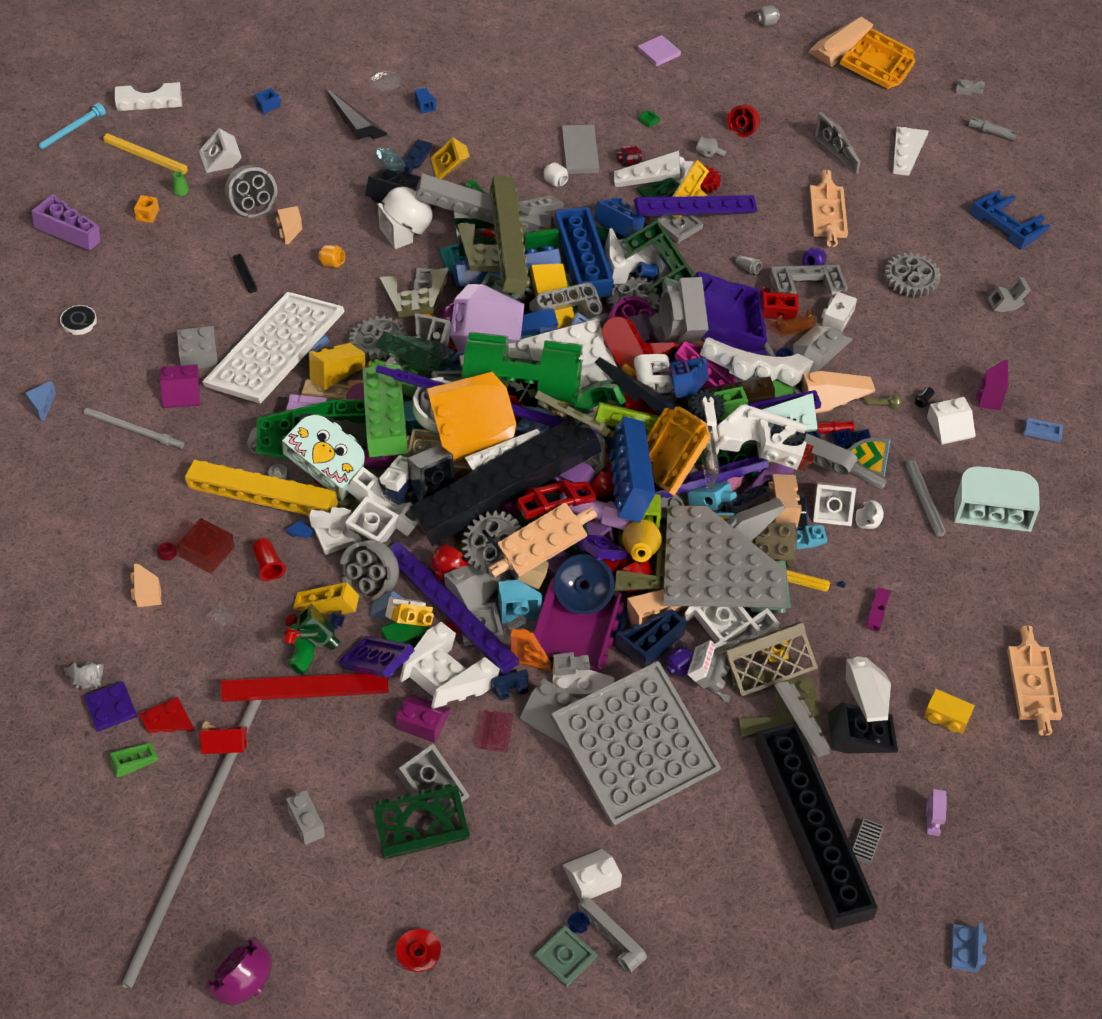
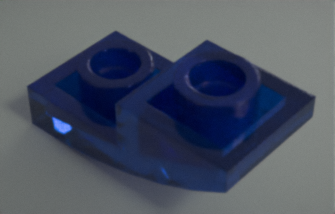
(846, 439)

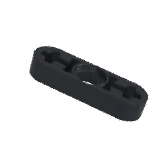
(751, 498)

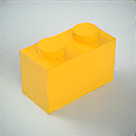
(949, 711)

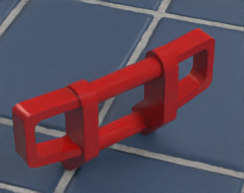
(544, 507)

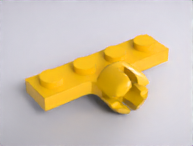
(691, 183)

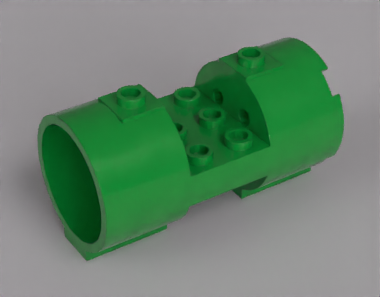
(556, 373)

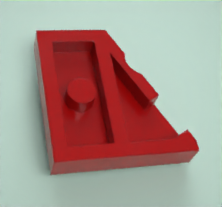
(166, 717)

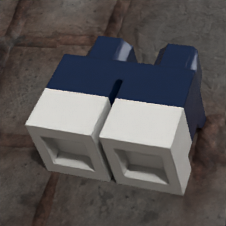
(397, 480)

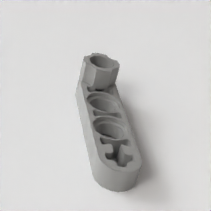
(632, 953)

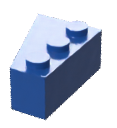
(618, 216)
(688, 376)

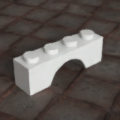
(167, 96)
(367, 485)

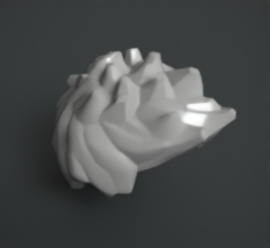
(85, 676)

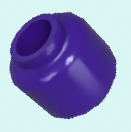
(814, 256)
(679, 661)

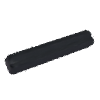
(245, 273)

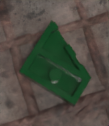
(660, 189)

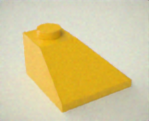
(449, 157)

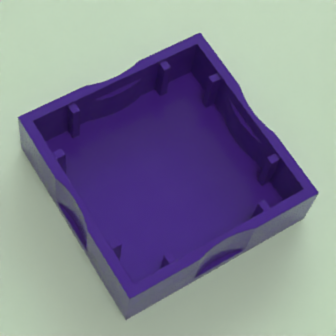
(733, 313)

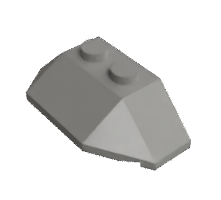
(821, 345)

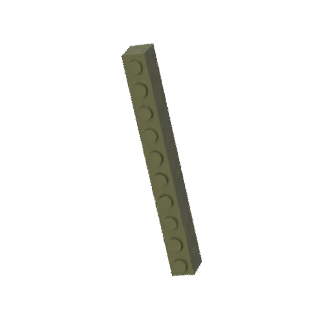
(508, 235)

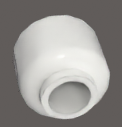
(555, 174)

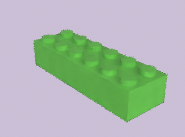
(384, 413)

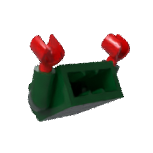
(311, 626)

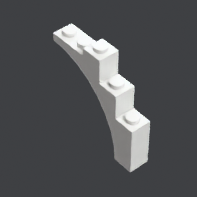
(747, 364)

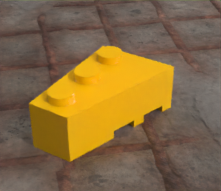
(335, 364)

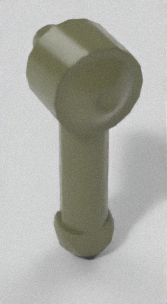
(893, 402)

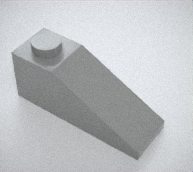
(756, 519)

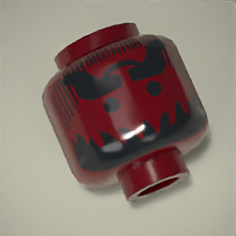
(629, 155)

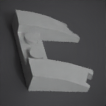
(831, 275)

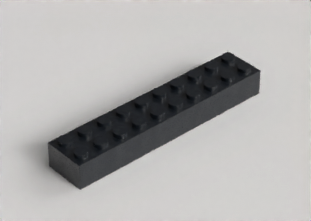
(505, 479)
(815, 826)

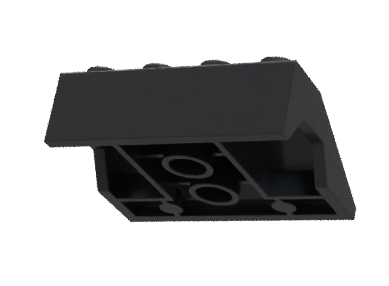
(387, 180)

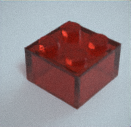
(205, 545)

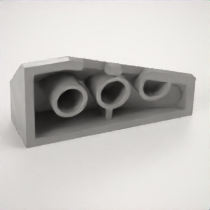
(835, 140)
(473, 586)

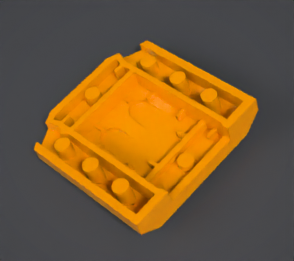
(880, 59)
(472, 414)
(675, 446)

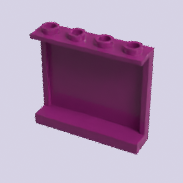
(567, 632)

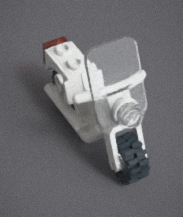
(779, 444)

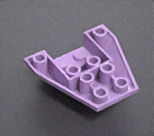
(485, 311)

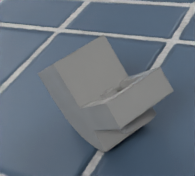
(1011, 298)

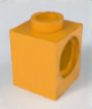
(146, 209)

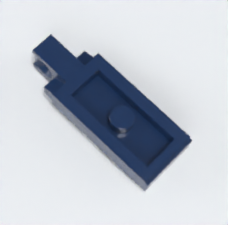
(417, 155)

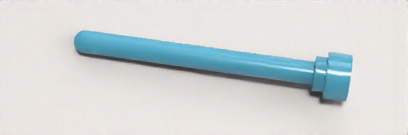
(97, 110)

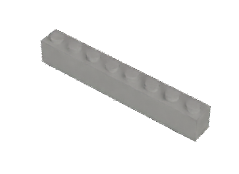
(469, 202)

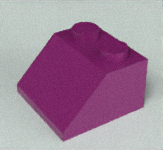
(180, 386)
(993, 386)
(420, 719)

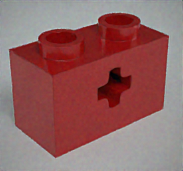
(779, 304)

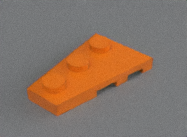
(529, 650)

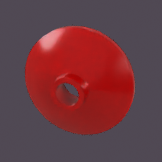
(415, 941)

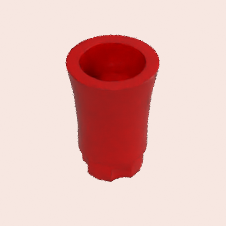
(267, 560)

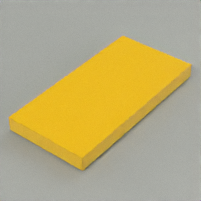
(548, 278)

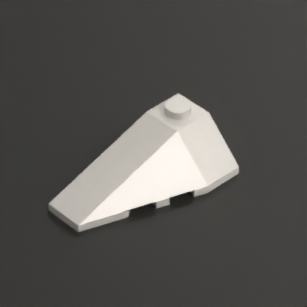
(869, 688)

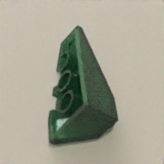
(415, 352)

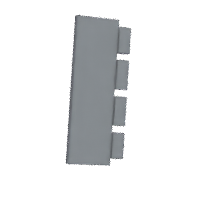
(801, 715)

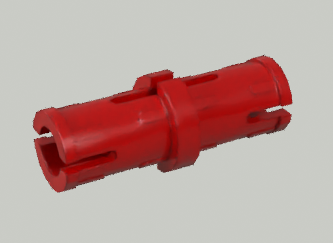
(828, 428)

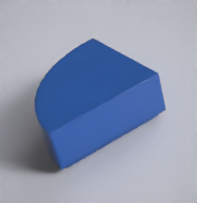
(300, 529)

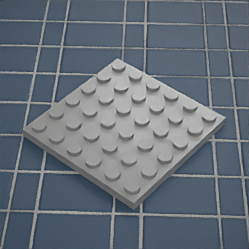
(635, 743)

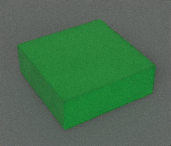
(649, 118)

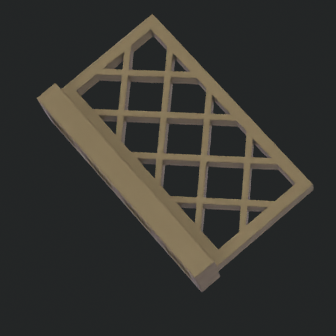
(770, 640)

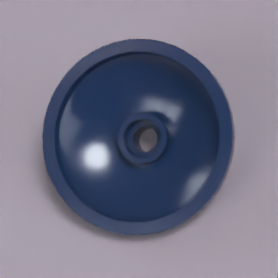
(599, 584)

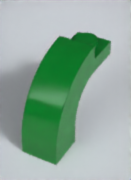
(602, 391)

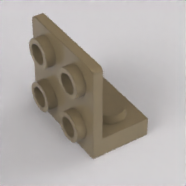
(779, 542)

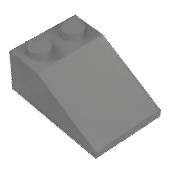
(429, 771)

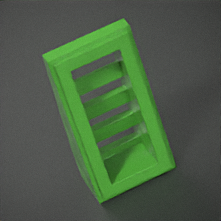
(135, 764)

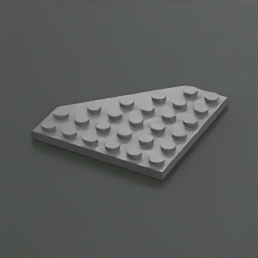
(716, 564)

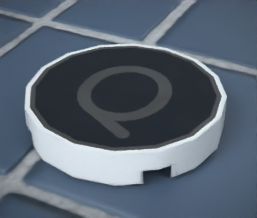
(78, 319)

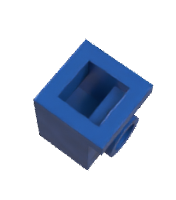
(267, 100)
(425, 100)

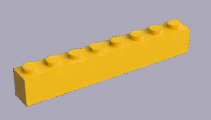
(259, 488)

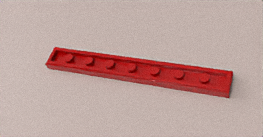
(302, 687)

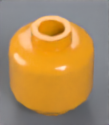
(331, 256)

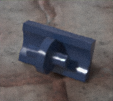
(510, 680)

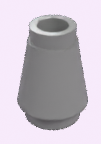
(749, 264)

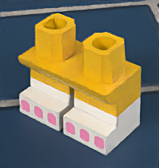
(409, 611)

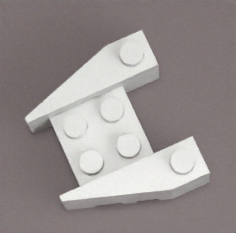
(622, 267)
(731, 624)
(443, 675)

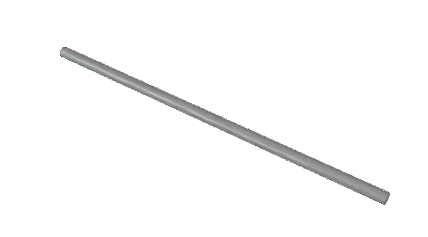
(185, 856)

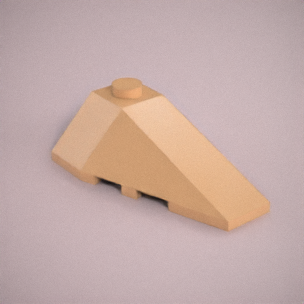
(836, 388)

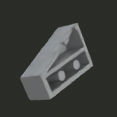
(433, 328)

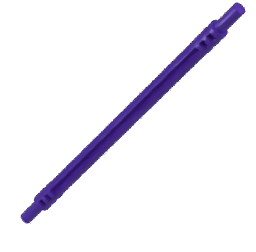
(410, 378)

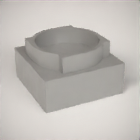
(684, 311)

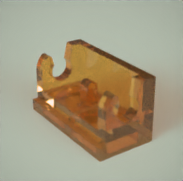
(796, 325)

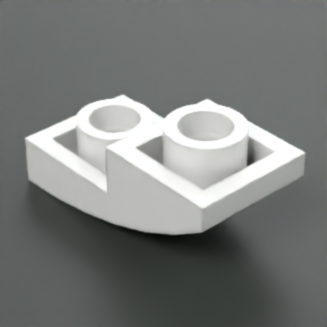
(326, 520)

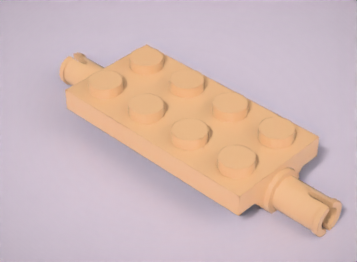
(828, 210)
(541, 540)
(1034, 682)

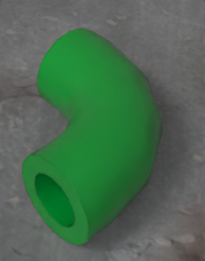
(302, 655)

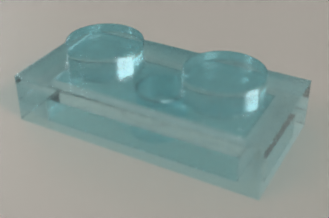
(390, 158)

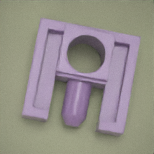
(936, 811)

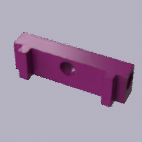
(876, 615)

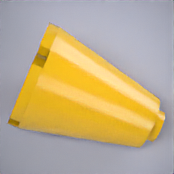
(641, 540)

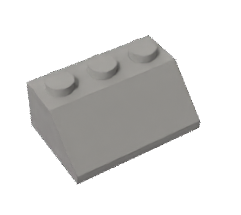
(542, 702)

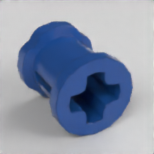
(647, 270)

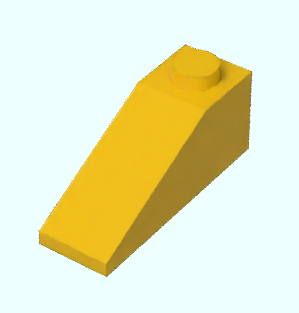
(328, 599)

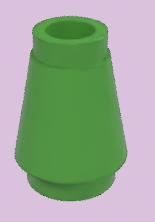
(179, 184)

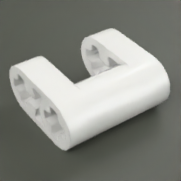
(645, 370)

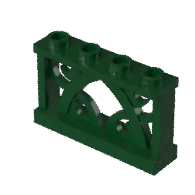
(447, 836)

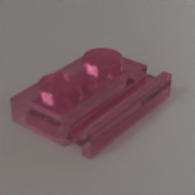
(495, 731)

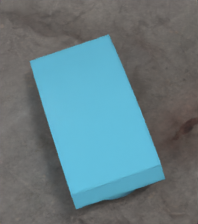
(811, 536)

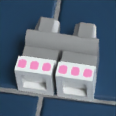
(708, 667)

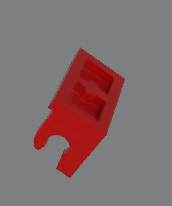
(223, 740)

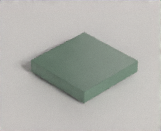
(565, 956)

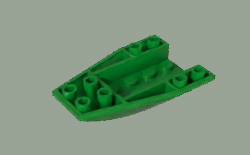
(276, 427)

